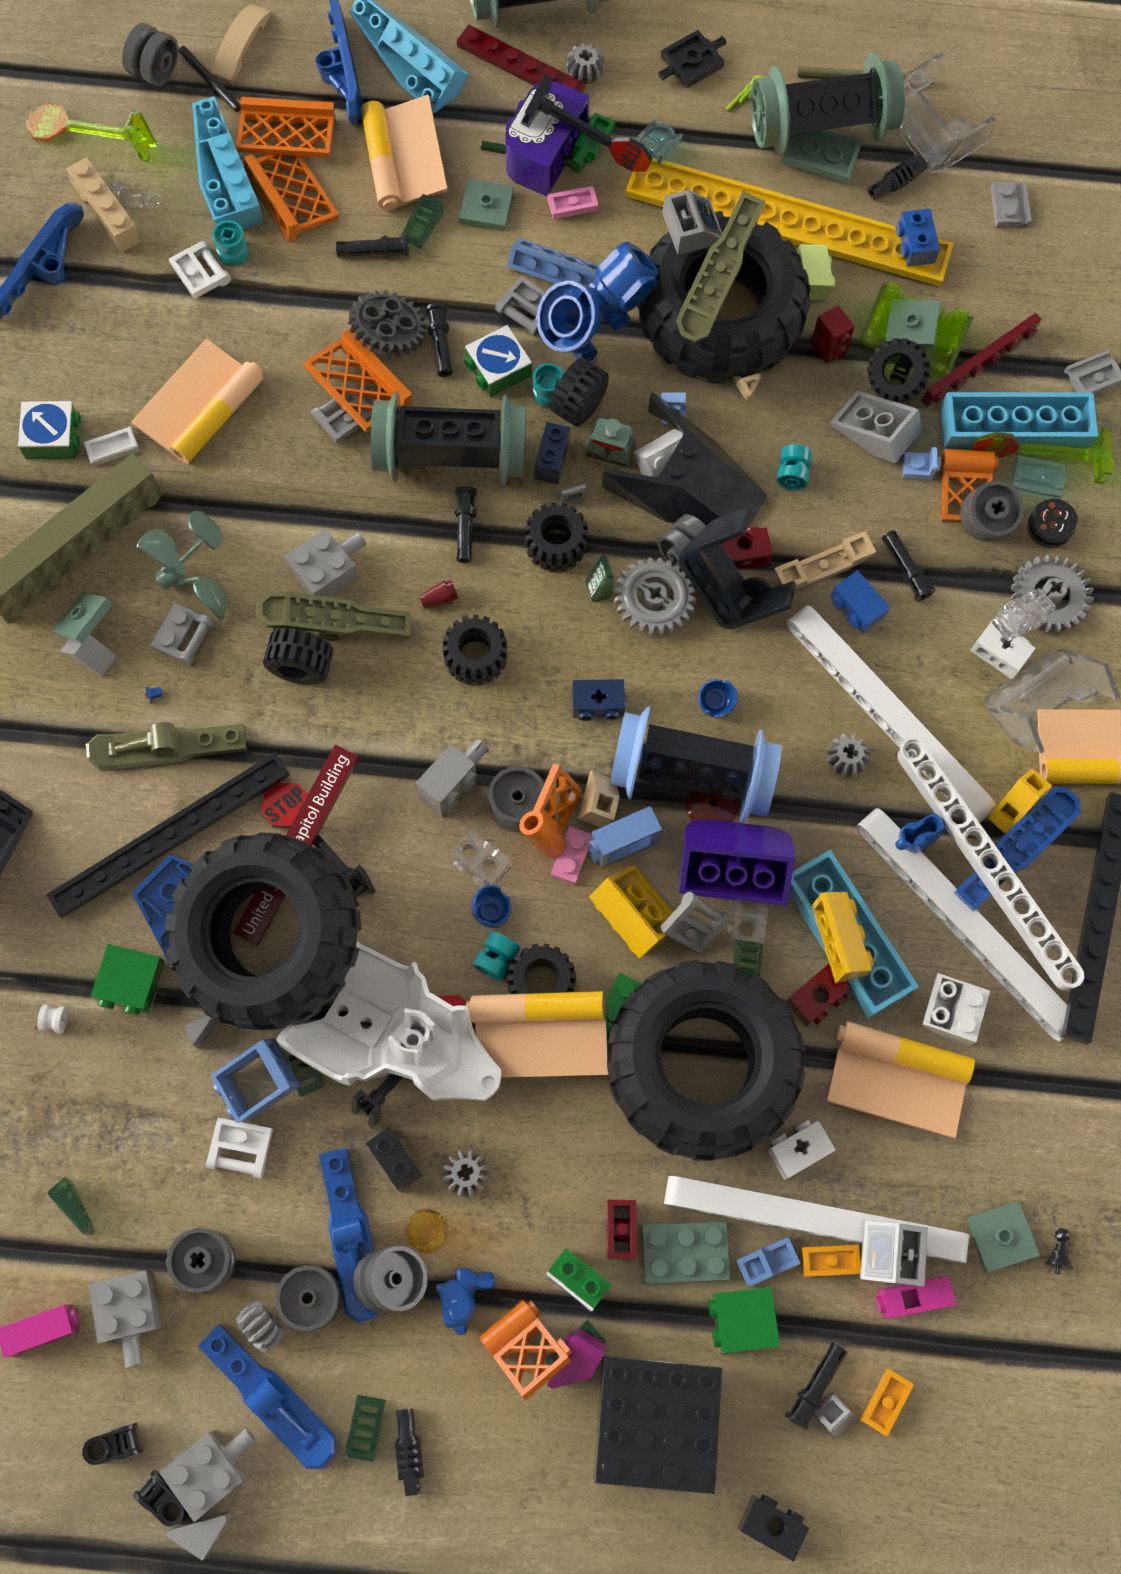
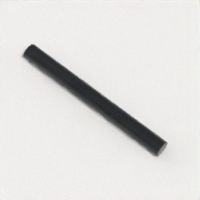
(209, 78)

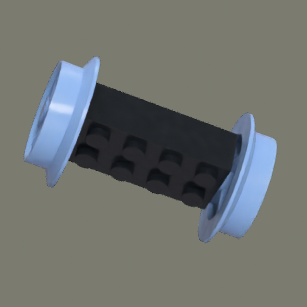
(697, 763)

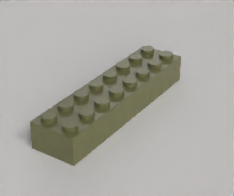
(75, 534)

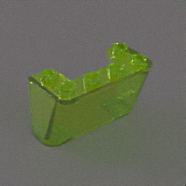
(950, 332)

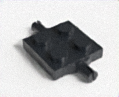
(692, 58)

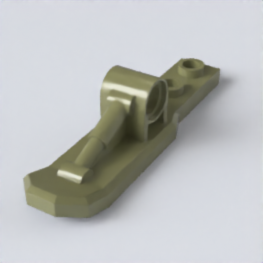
(719, 271)
(330, 616)
(163, 746)

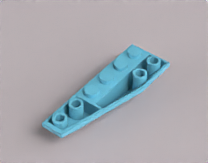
(410, 56)
(221, 169)

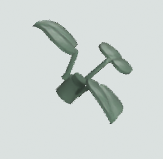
(162, 549)

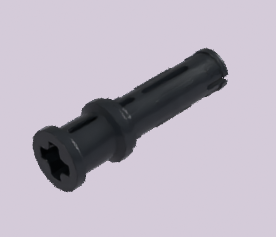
(384, 246)
(438, 330)
(465, 513)
(913, 575)
(810, 1397)

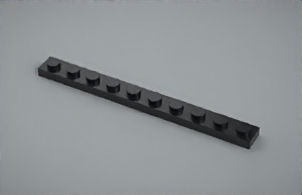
(167, 835)
(1096, 926)

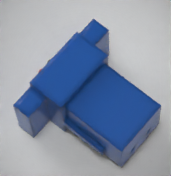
(153, 693)

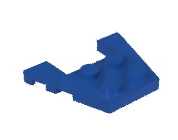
(156, 893)

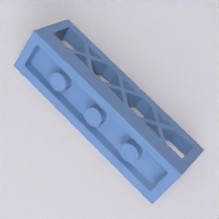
(550, 263)

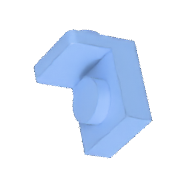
(677, 401)
(920, 465)

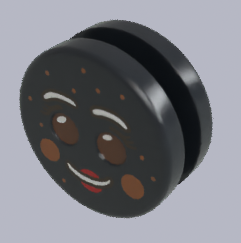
(1052, 523)

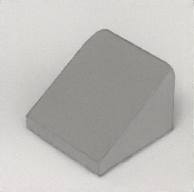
(572, 493)
(199, 1029)
(834, 1416)

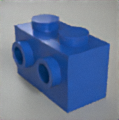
(918, 237)
(859, 602)

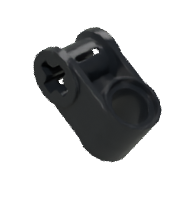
(118, 1445)
(159, 1500)

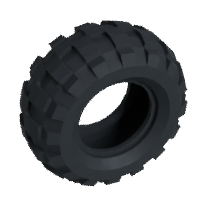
(739, 345)
(203, 920)
(758, 1018)

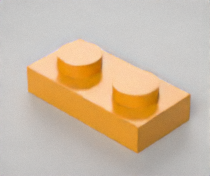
(831, 1260)
(887, 1402)

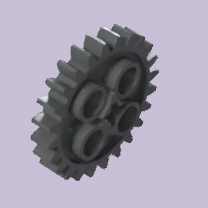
(387, 323)

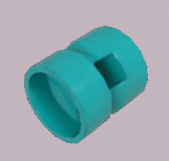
(230, 243)
(544, 382)
(794, 467)
(500, 947)

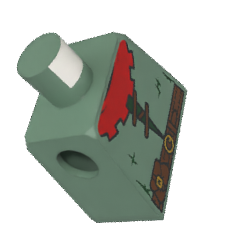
(611, 442)

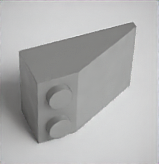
(878, 425)

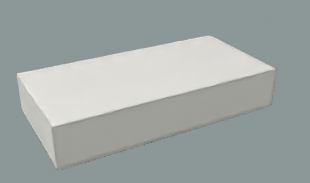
(111, 446)

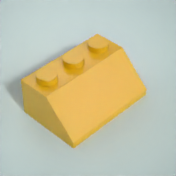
(633, 910)
(842, 936)

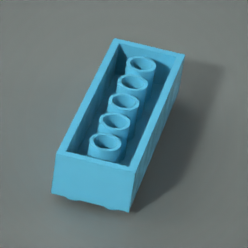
(1032, 417)
(889, 976)

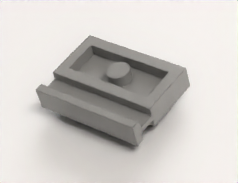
(1010, 204)
(1094, 373)

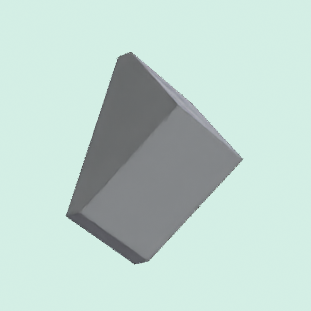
(90, 655)
(200, 1535)

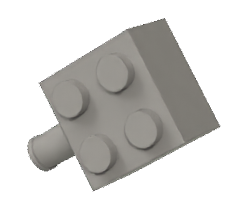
(324, 564)
(450, 778)
(125, 1311)
(207, 1472)

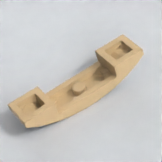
(237, 40)
(827, 563)

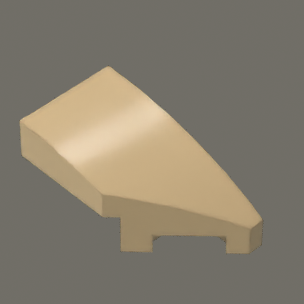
(747, 384)

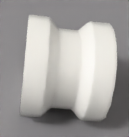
(52, 1018)

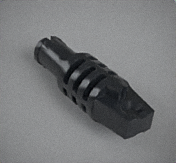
(898, 177)
(408, 1452)

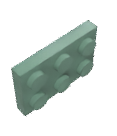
(823, 154)
(685, 1252)

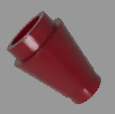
(439, 595)

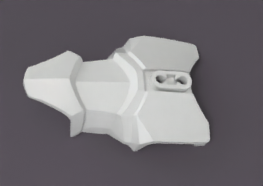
(409, 1034)

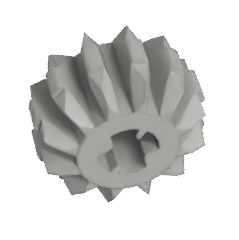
(585, 62)
(839, 756)
(457, 1169)
(260, 1326)

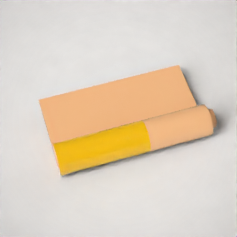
(403, 152)
(197, 401)
(1080, 746)
(543, 1032)
(899, 1079)

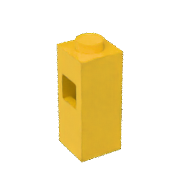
(1019, 800)

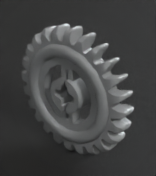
(1059, 578)
(651, 615)

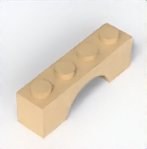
(106, 206)

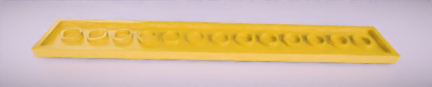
(797, 220)

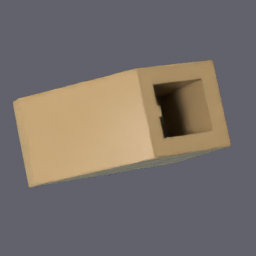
(599, 800)

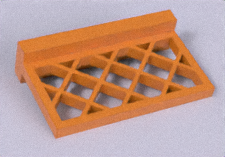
(288, 113)
(275, 203)
(372, 367)

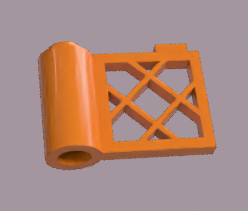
(964, 466)
(542, 826)
(516, 1330)

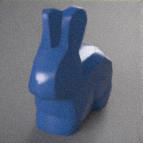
(919, 835)
(458, 1297)

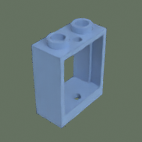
(624, 837)
(277, 1067)

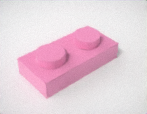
(572, 202)
(570, 862)

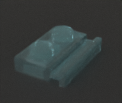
(659, 140)
(1039, 477)

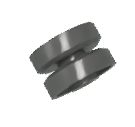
(150, 54)
(992, 510)
(675, 539)
(505, 788)
(184, 1258)
(390, 1279)
(325, 1303)

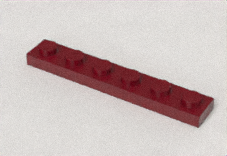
(511, 59)
(975, 365)

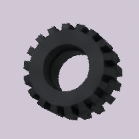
(881, 357)
(579, 392)
(556, 518)
(469, 631)
(298, 656)
(537, 957)

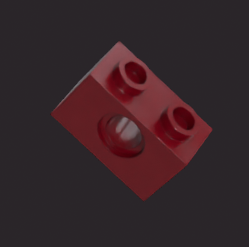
(832, 334)
(759, 549)
(805, 1005)
(620, 1229)

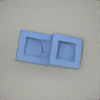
(769, 1261)

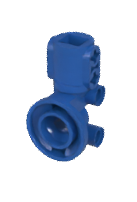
(619, 287)

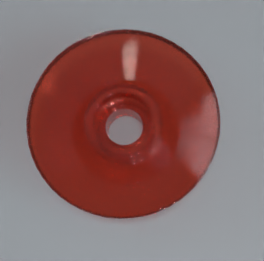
(699, 808)

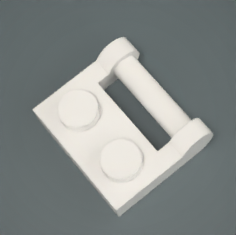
(192, 272)
(241, 1138)

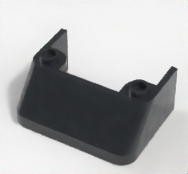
(719, 582)

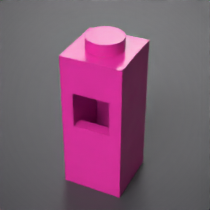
(908, 1300)
(39, 1330)

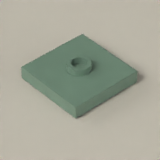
(486, 204)
(914, 321)
(82, 617)
(1002, 1236)

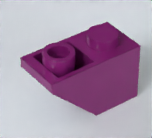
(585, 1358)

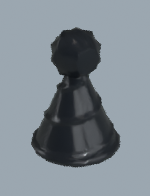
(1059, 1256)

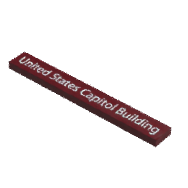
(305, 828)

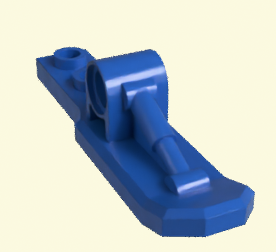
(338, 66)
(42, 254)
(1026, 840)
(347, 1228)
(272, 1401)

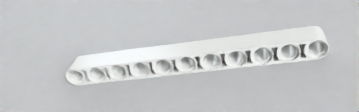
(883, 705)
(1001, 869)
(966, 924)
(799, 1215)

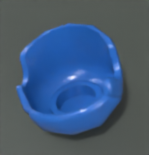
(717, 698)
(491, 906)

